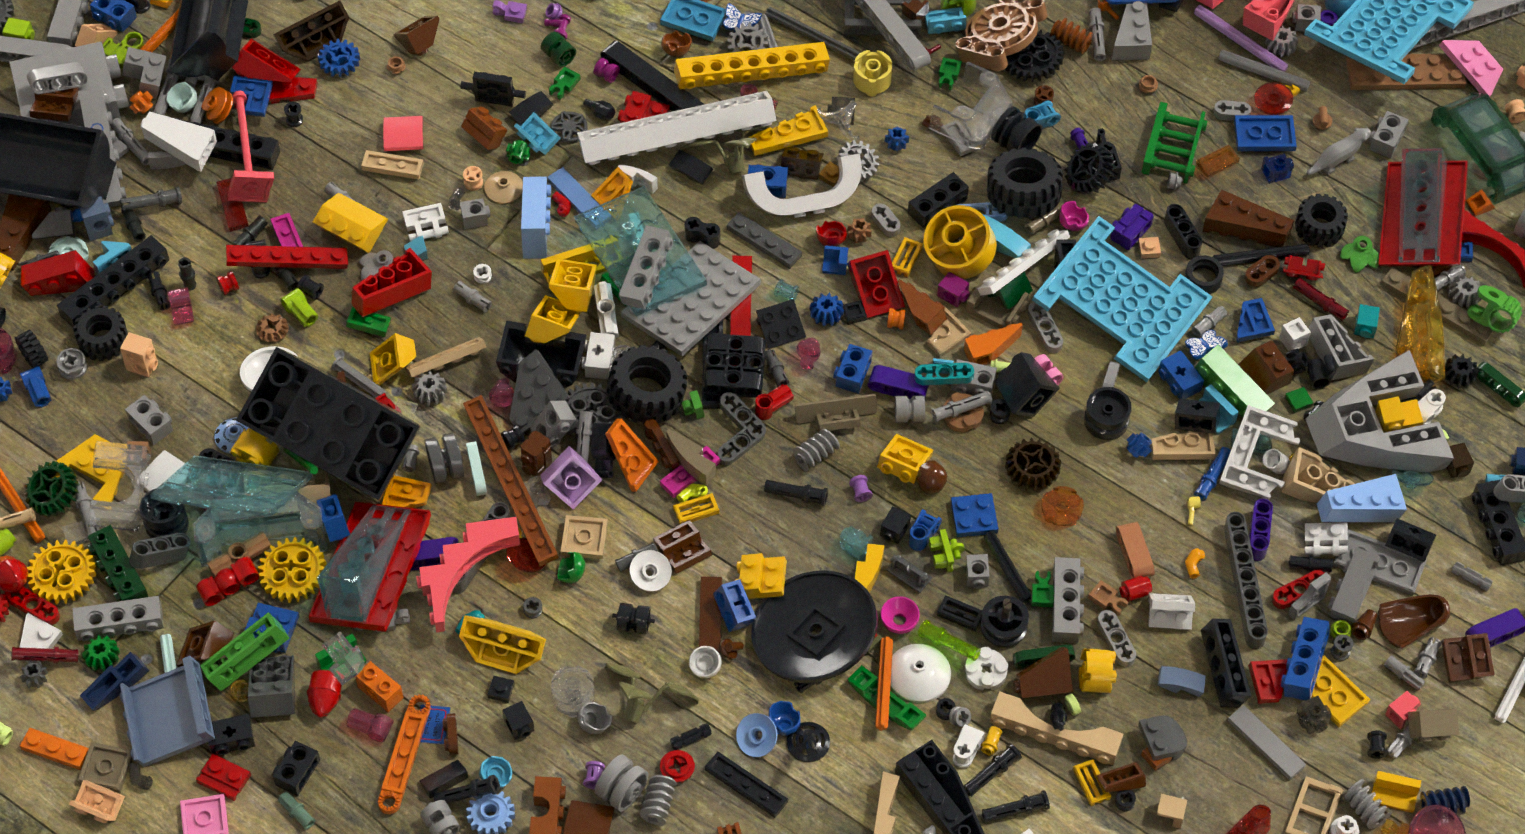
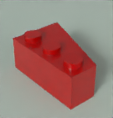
(56, 274)

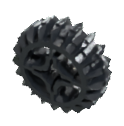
(1089, 169)

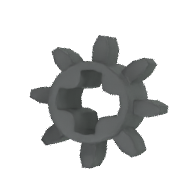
(34, 674)

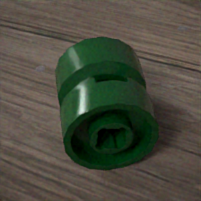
(559, 49)

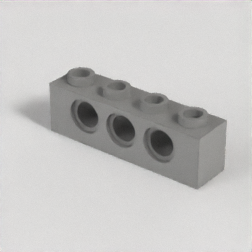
(637, 274)
(126, 610)
(1064, 630)

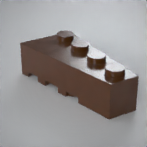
(1247, 220)
(18, 224)

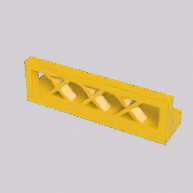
(581, 254)

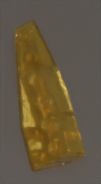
(1422, 326)

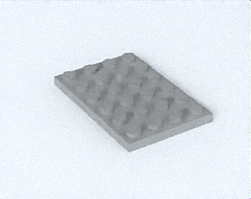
(692, 316)

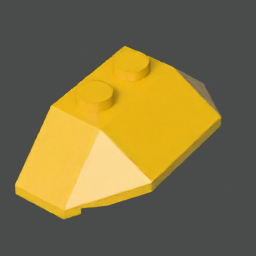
(501, 644)

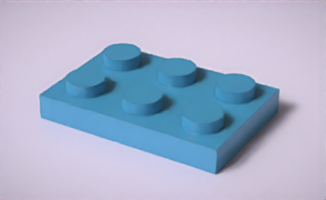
(694, 18)

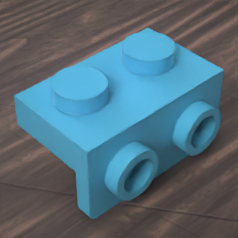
(945, 20)
(538, 133)

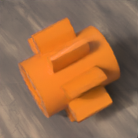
(141, 102)

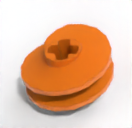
(217, 105)

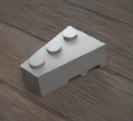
(1134, 34)
(1331, 338)
(1353, 586)

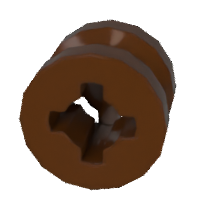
(1042, 94)

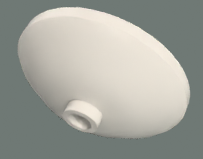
(255, 364)
(923, 683)

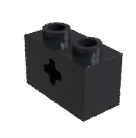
(1197, 416)
(1410, 540)
(237, 727)

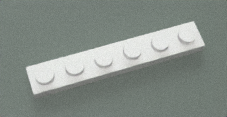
(1022, 263)

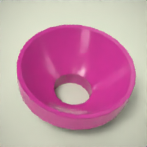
(900, 607)

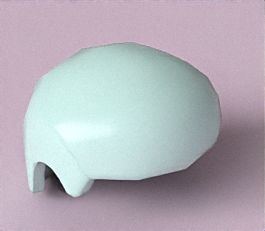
(182, 97)

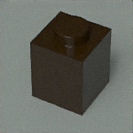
(1462, 461)

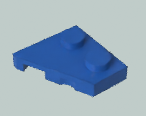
(1254, 321)

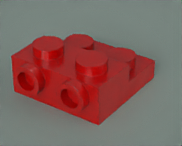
(641, 106)

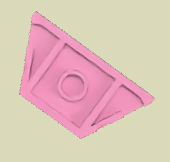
(1474, 63)

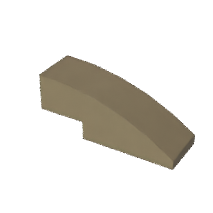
(691, 457)

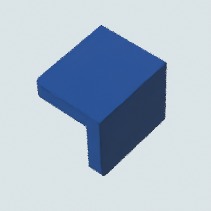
(835, 260)

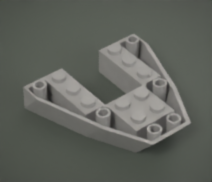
(1351, 432)

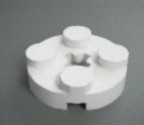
(986, 680)

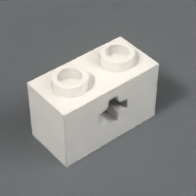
(599, 355)

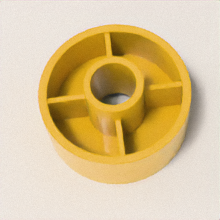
(970, 254)

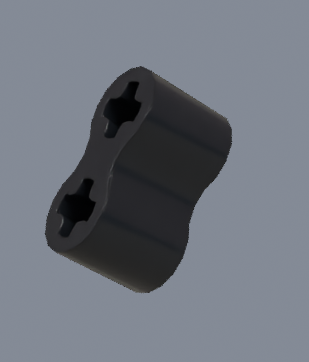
(697, 231)

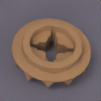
(268, 334)

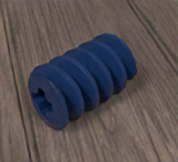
(1452, 799)

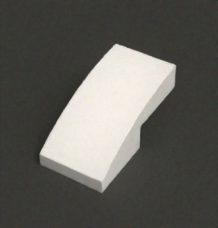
(640, 177)

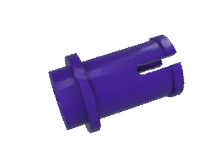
(1078, 137)

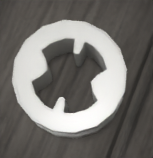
(479, 269)

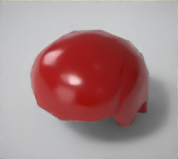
(831, 233)

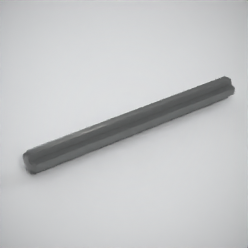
(811, 33)

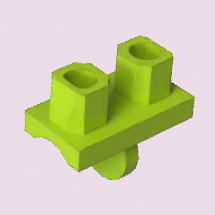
(942, 543)

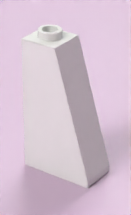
(179, 138)

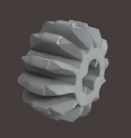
(1284, 42)
(1464, 291)
(429, 388)

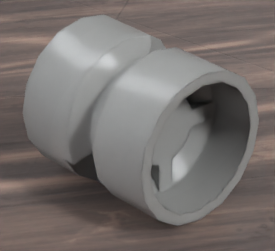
(909, 409)

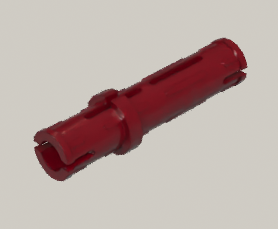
(1328, 304)
(44, 654)

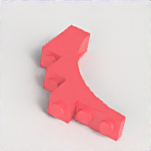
(479, 541)

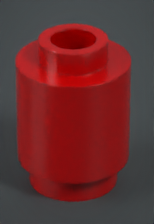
(1135, 588)

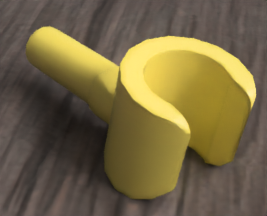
(1193, 503)

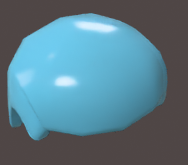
(496, 766)

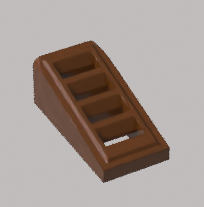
(1128, 778)

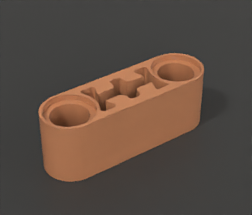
(1135, 550)

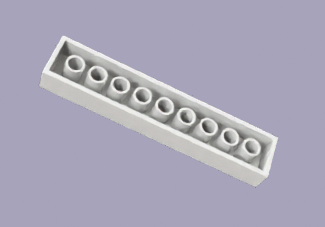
(676, 127)

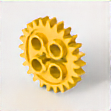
(291, 569)
(61, 571)

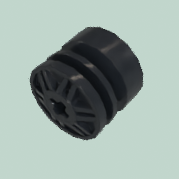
(1015, 130)
(162, 517)

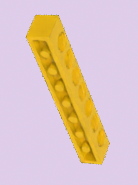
(751, 65)

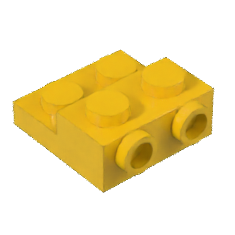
(903, 458)
(762, 575)

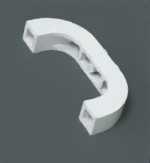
(849, 178)

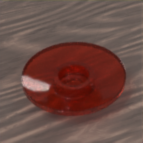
(1273, 92)
(523, 557)

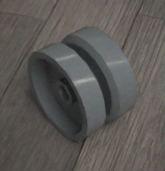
(444, 458)

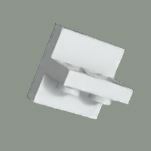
(1171, 611)

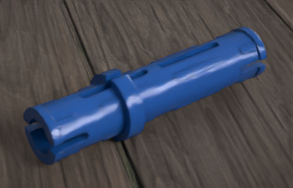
(1210, 479)

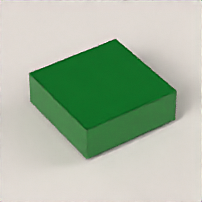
(1299, 399)

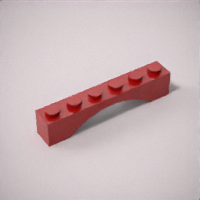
(1483, 235)

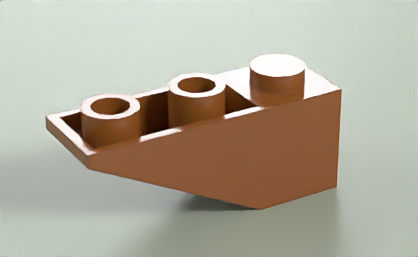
(925, 312)

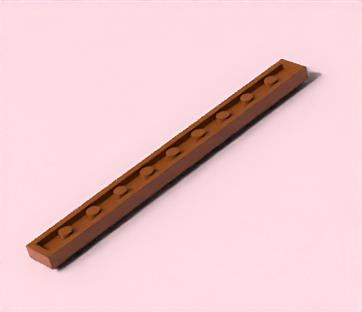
(511, 481)

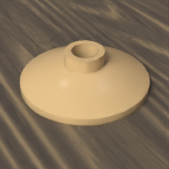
(504, 193)

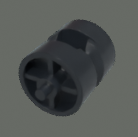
(633, 618)

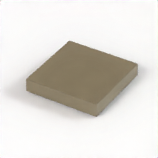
(106, 766)

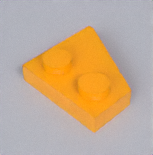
(614, 186)
(406, 492)

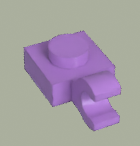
(512, 11)

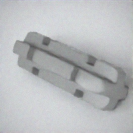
(1472, 576)

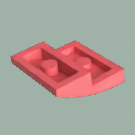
(403, 133)

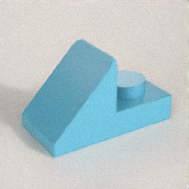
(113, 252)

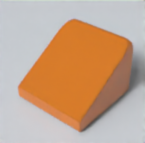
(1480, 203)

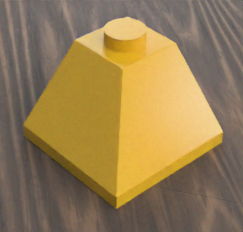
(391, 357)

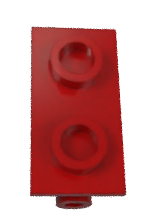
(1311, 270)

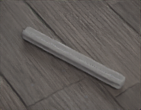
(1263, 70)

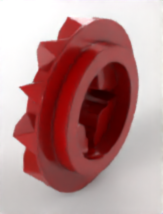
(683, 759)

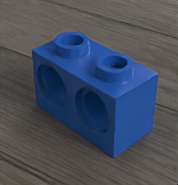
(115, 13)
(856, 369)
(734, 605)

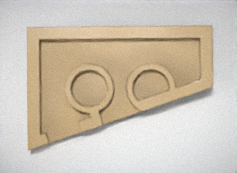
(1183, 446)

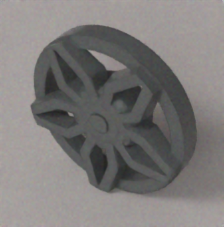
(569, 126)

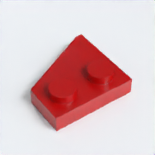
(1267, 679)

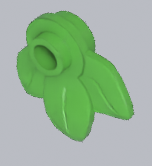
(1360, 256)

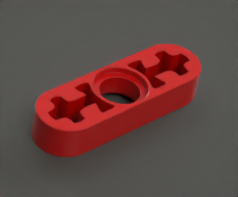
(1283, 591)
(28, 596)

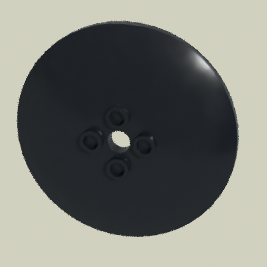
(812, 602)

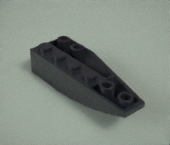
(938, 790)

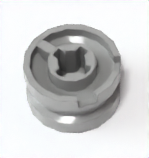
(71, 371)

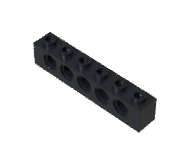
(228, 147)
(125, 272)

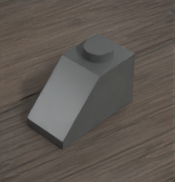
(56, 224)

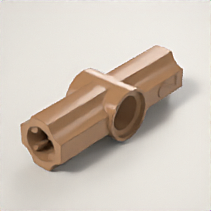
(250, 548)

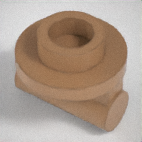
(1322, 119)

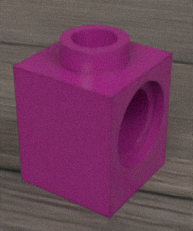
(953, 289)

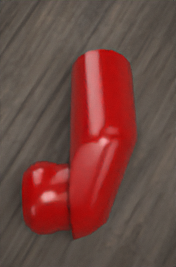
(564, 204)

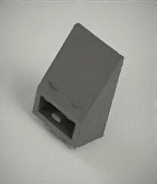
(272, 687)

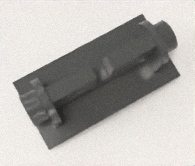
(908, 573)

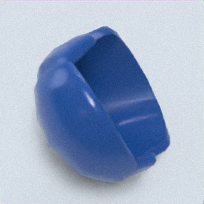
(784, 717)

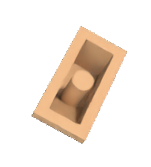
(94, 33)

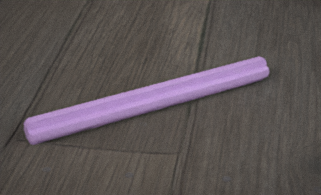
(1240, 38)

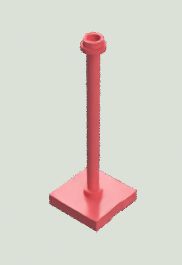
(247, 184)

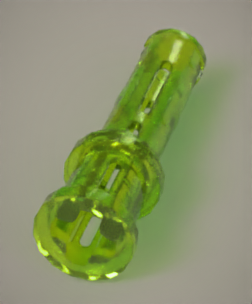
(942, 637)

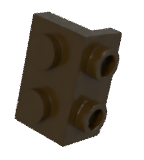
(802, 163)

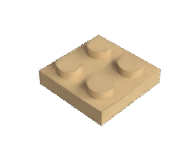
(584, 536)

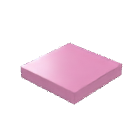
(204, 815)

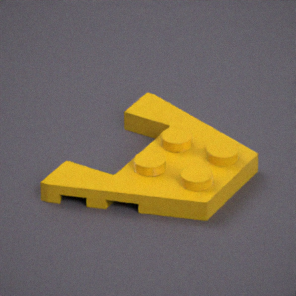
(82, 460)

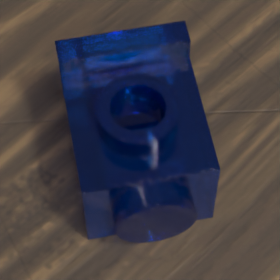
(1277, 168)

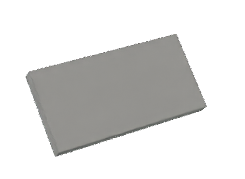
(1394, 567)

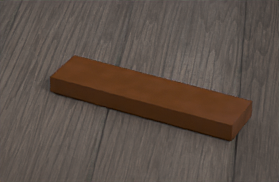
(709, 613)

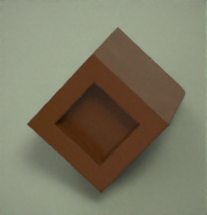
(915, 9)

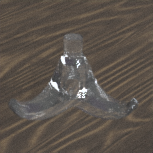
(841, 118)

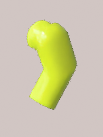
(692, 491)

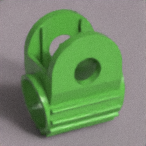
(1490, 315)

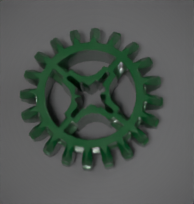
(58, 490)

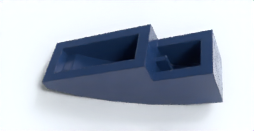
(107, 685)

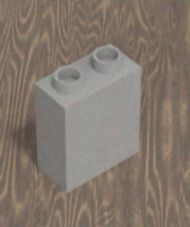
(98, 68)

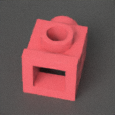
(1399, 709)

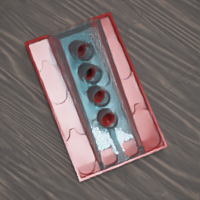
(1423, 210)
(370, 567)

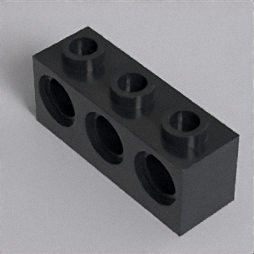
(943, 194)

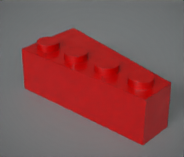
(392, 284)

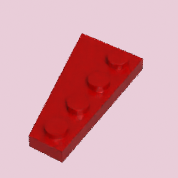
(296, 90)

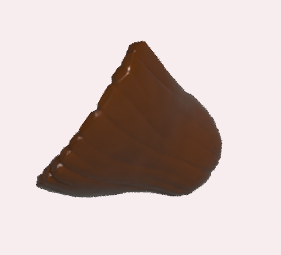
(1412, 617)

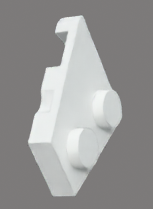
(38, 634)

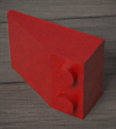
(261, 63)
(876, 283)

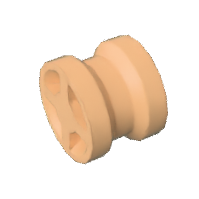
(1515, 110)
(473, 173)

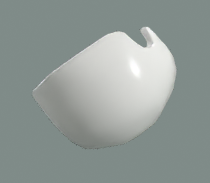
(705, 662)

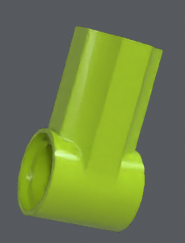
(297, 305)

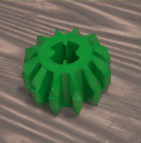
(100, 653)

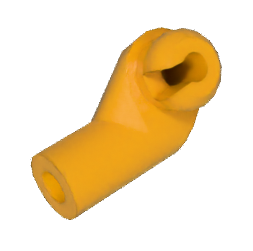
(1191, 562)

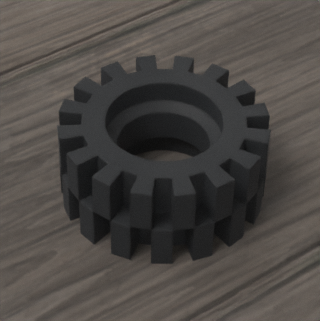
(31, 349)

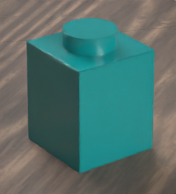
(1366, 321)

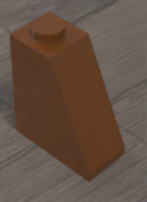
(1045, 676)

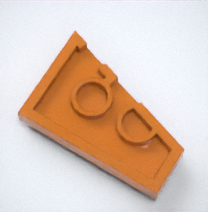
(631, 453)

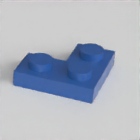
(257, 92)

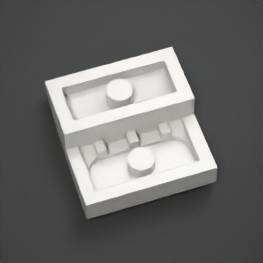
(161, 469)

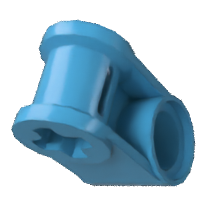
(1043, 114)

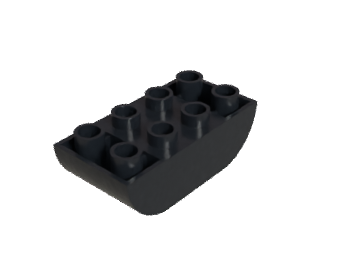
(328, 423)

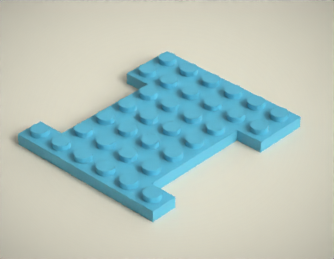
(1386, 30)
(1124, 300)

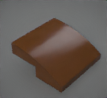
(54, 105)
(682, 546)
(1467, 657)
(588, 818)

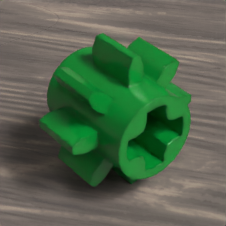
(518, 152)

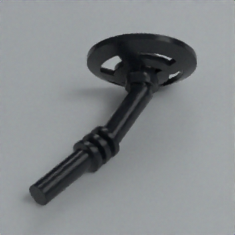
(809, 743)

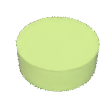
(1072, 704)

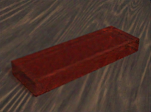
(233, 210)

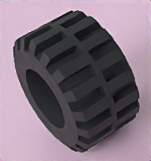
(1325, 208)
(97, 320)

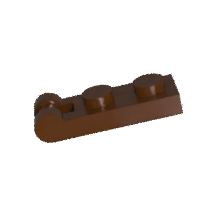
(661, 445)

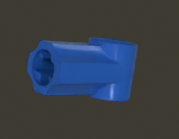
(35, 384)

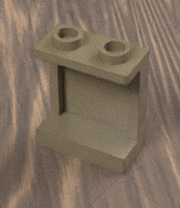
(992, 308)

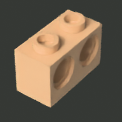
(139, 354)

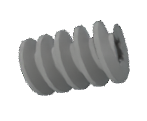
(814, 448)
(657, 799)
(1365, 806)

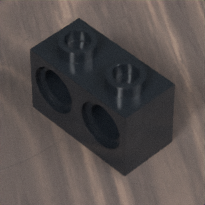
(300, 769)

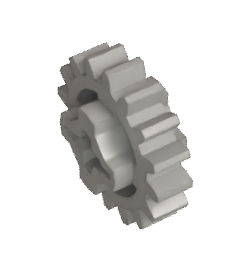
(752, 37)

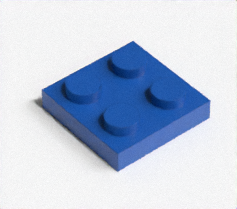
(974, 515)

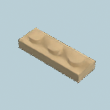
(392, 164)

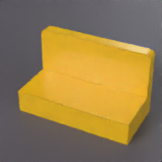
(1396, 791)

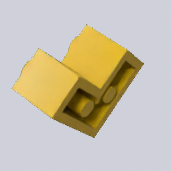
(1397, 415)

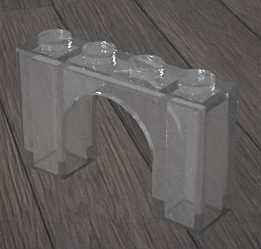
(132, 462)

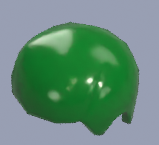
(571, 568)

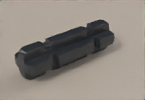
(690, 736)

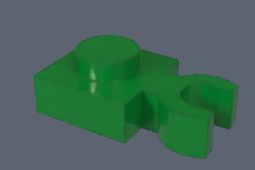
(949, 71)
(564, 81)
(1042, 591)

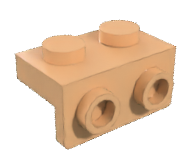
(97, 801)

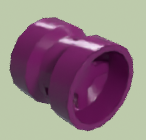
(606, 70)

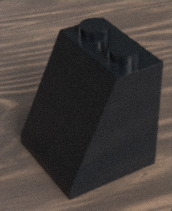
(1025, 385)

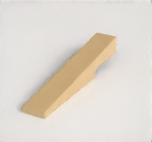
(884, 822)

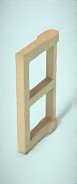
(1332, 789)

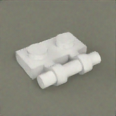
(425, 217)
(1326, 534)

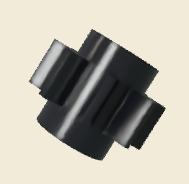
(1297, 361)

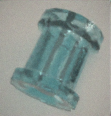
(786, 290)

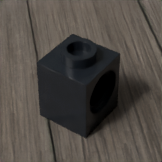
(895, 525)
(518, 720)

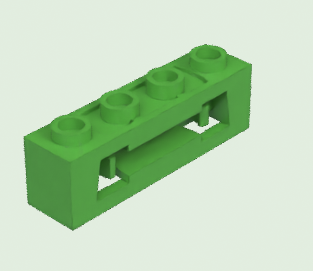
(244, 652)

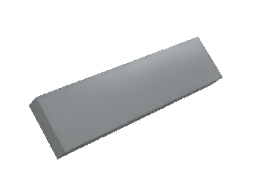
(1266, 742)

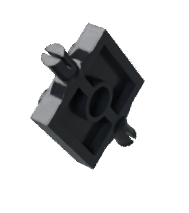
(493, 89)

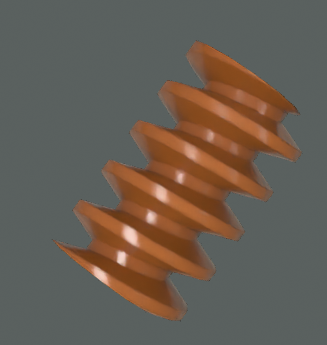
(1071, 35)

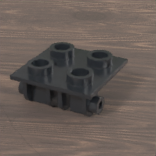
(780, 323)

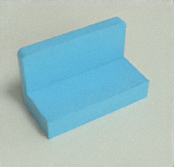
(1228, 412)

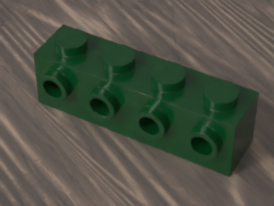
(116, 565)

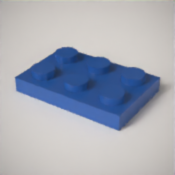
(1265, 133)

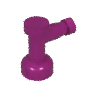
(561, 23)

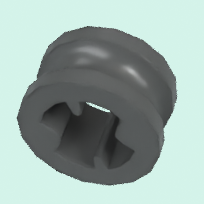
(529, 612)

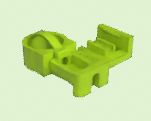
(112, 48)

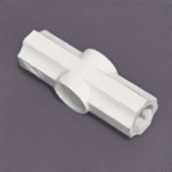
(605, 302)

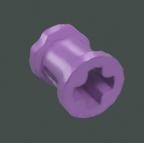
(860, 488)
(594, 771)

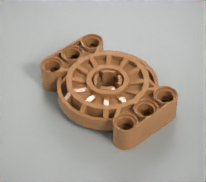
(1000, 32)

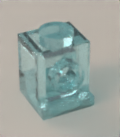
(855, 542)

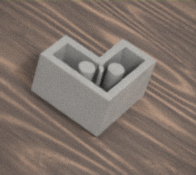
(146, 67)

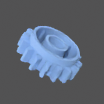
(491, 824)

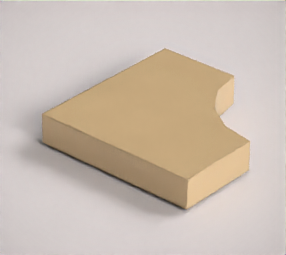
(948, 335)

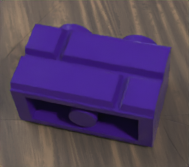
(1131, 226)

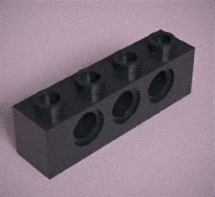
(1501, 512)
(1225, 663)

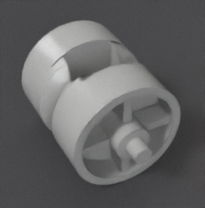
(439, 818)

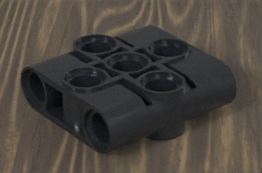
(721, 352)

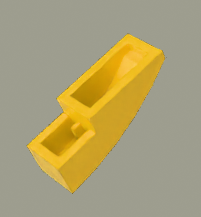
(868, 571)

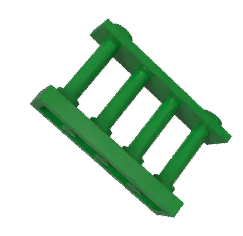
(1155, 145)

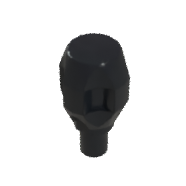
(600, 109)

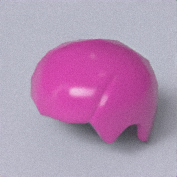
(1073, 217)

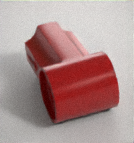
(772, 401)

